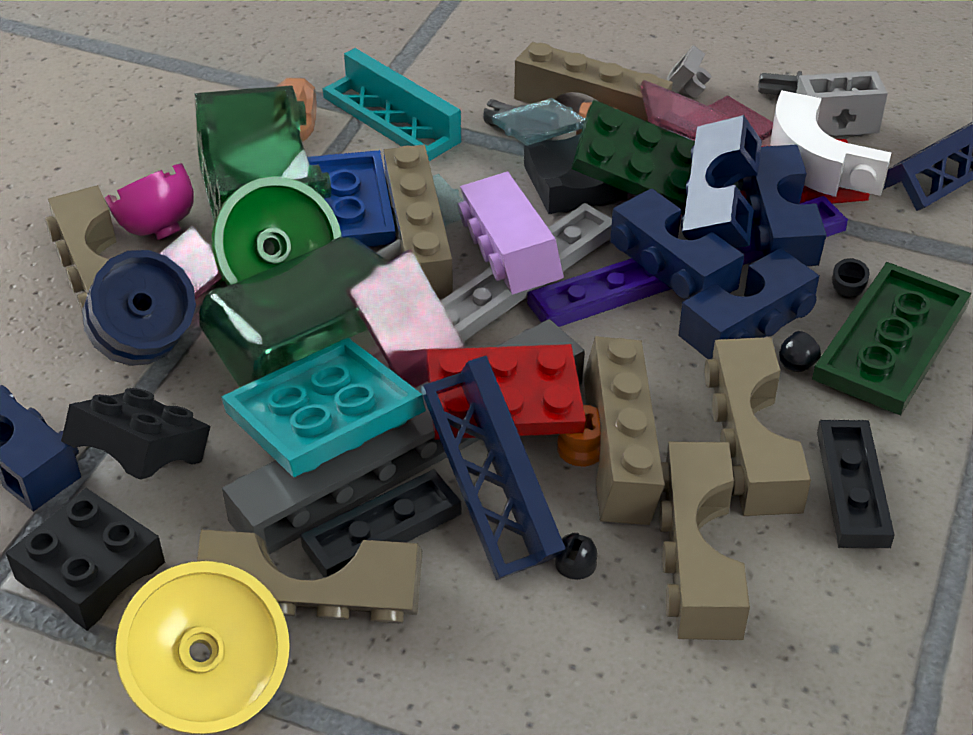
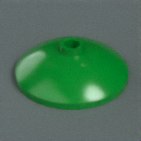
(271, 210)

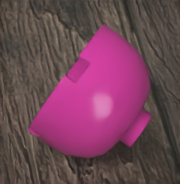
(154, 203)

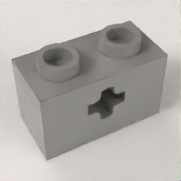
(849, 102)

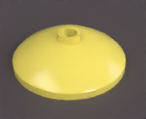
(211, 607)

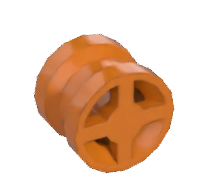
(582, 448)

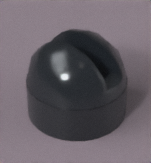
(850, 277)
(799, 352)
(585, 560)

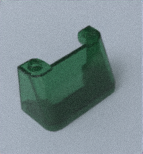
(250, 138)
(287, 309)

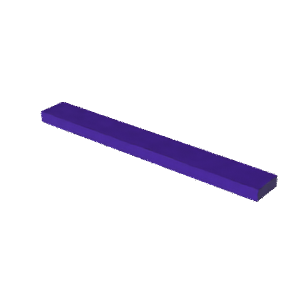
(630, 282)

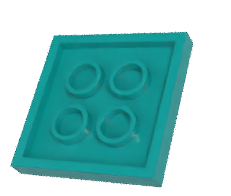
(323, 406)

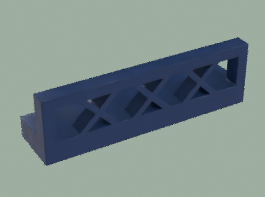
(935, 154)
(510, 462)

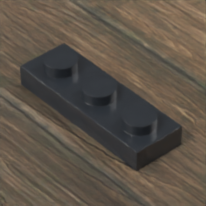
(854, 484)
(389, 517)

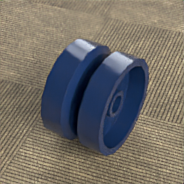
(135, 282)

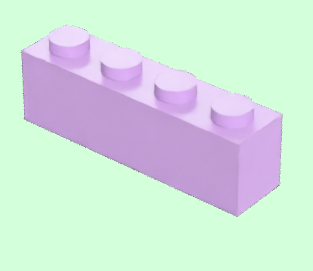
(510, 233)

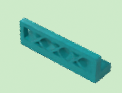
(402, 100)

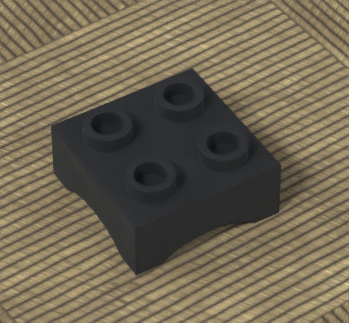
(560, 186)
(136, 431)
(85, 556)

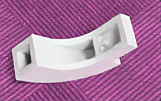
(825, 159)

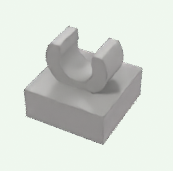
(689, 74)

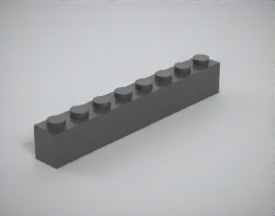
(285, 506)

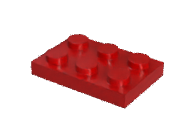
(535, 382)

